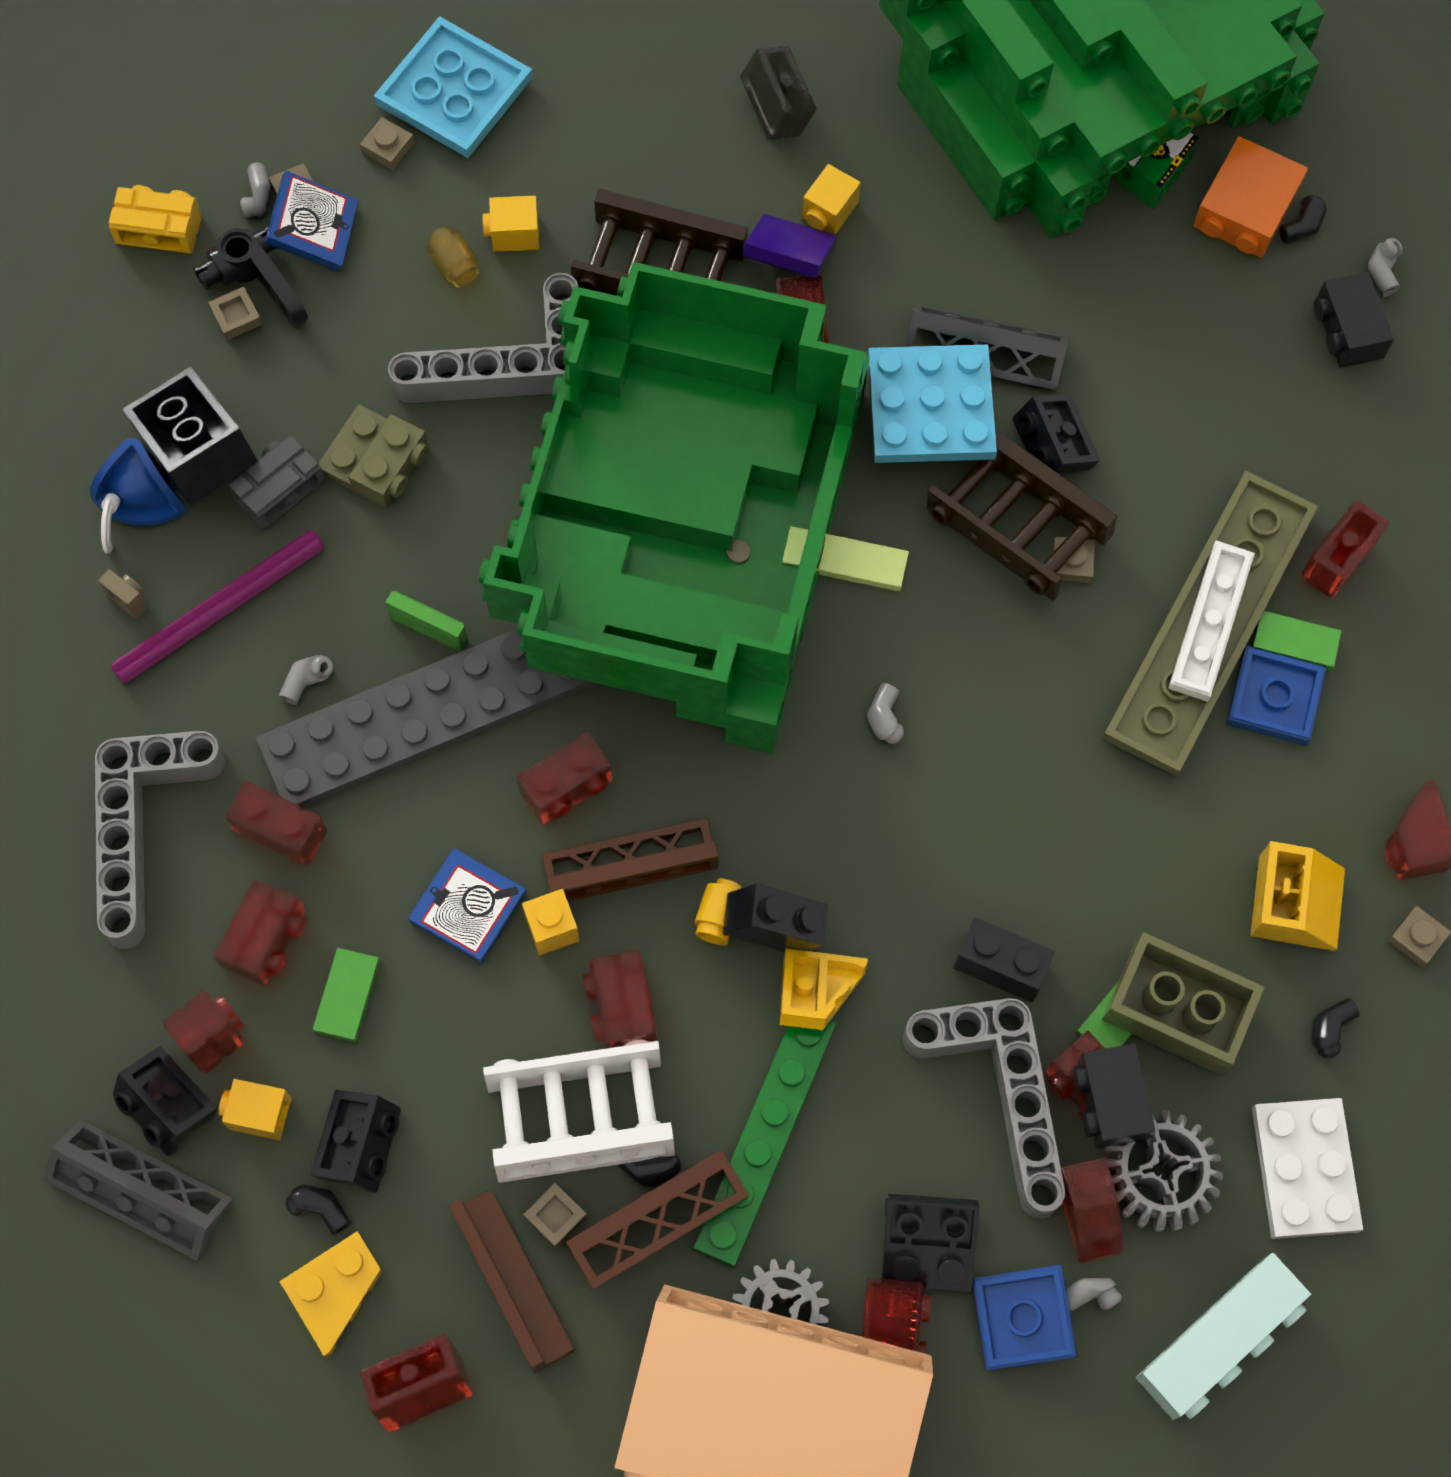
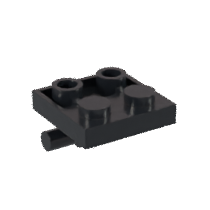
(930, 1241)

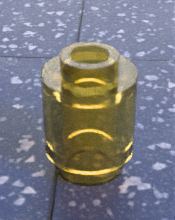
(452, 256)

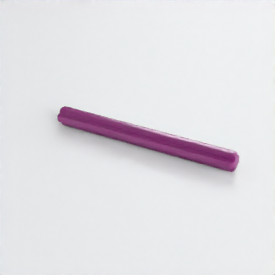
(217, 606)

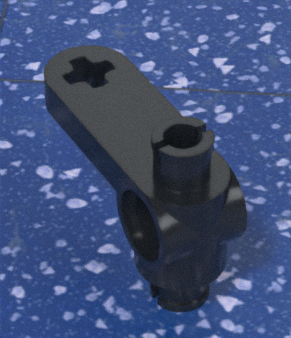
(254, 264)

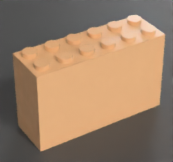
(768, 1397)

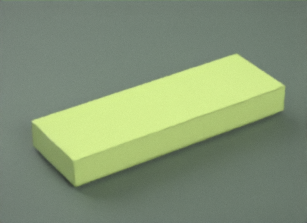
(852, 560)

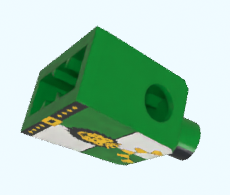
(1155, 174)

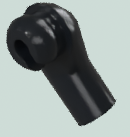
(1309, 221)
(1328, 1026)
(653, 1171)
(319, 1201)

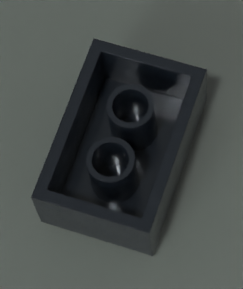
(190, 435)

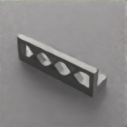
(999, 335)
(130, 1194)

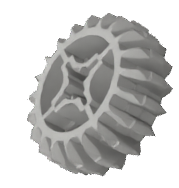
(1166, 1190)

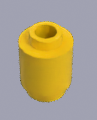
(712, 912)

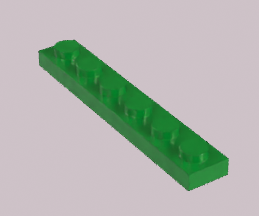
(764, 1140)

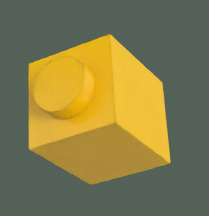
(830, 200)
(512, 223)
(550, 922)
(255, 1109)

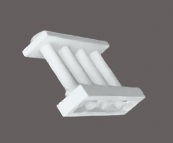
(605, 1144)

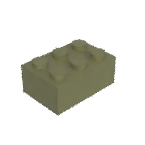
(1183, 1004)

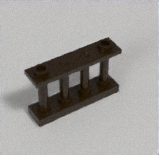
(654, 222)
(1058, 499)

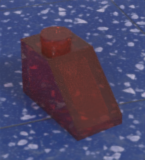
(1421, 838)
(1092, 1209)

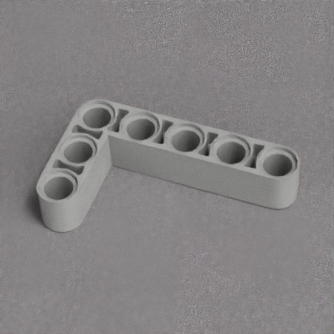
(470, 362)
(128, 820)
(1010, 1085)

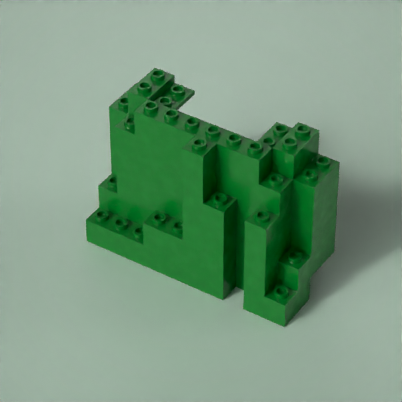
(1066, 92)
(672, 434)

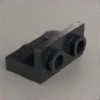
(1055, 433)
(162, 1100)
(356, 1140)

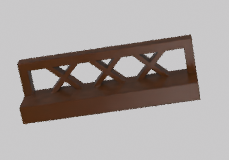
(632, 870)
(649, 1203)
(512, 1280)

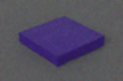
(789, 246)

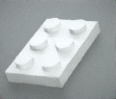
(1307, 1168)

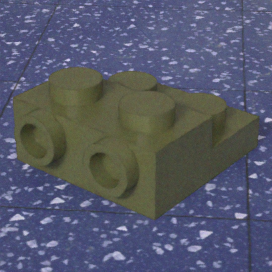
(375, 455)

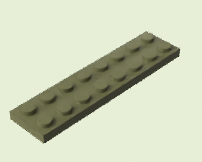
(1165, 723)

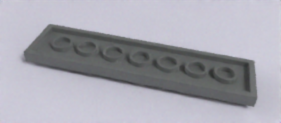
(408, 719)

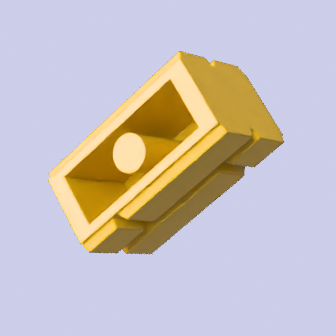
(155, 219)

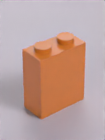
(1250, 197)

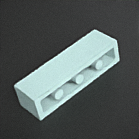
(1223, 1337)

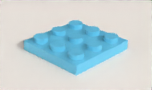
(453, 87)
(931, 403)

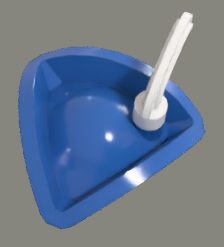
(133, 490)

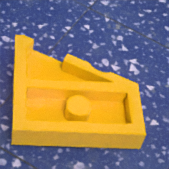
(816, 986)
(332, 1288)

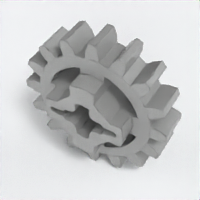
(769, 1291)

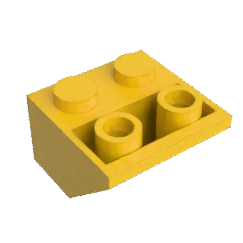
(1298, 897)

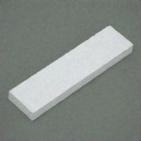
(1211, 621)

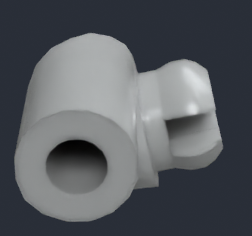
(260, 190)
(1381, 264)
(303, 674)
(881, 716)
(1090, 1288)

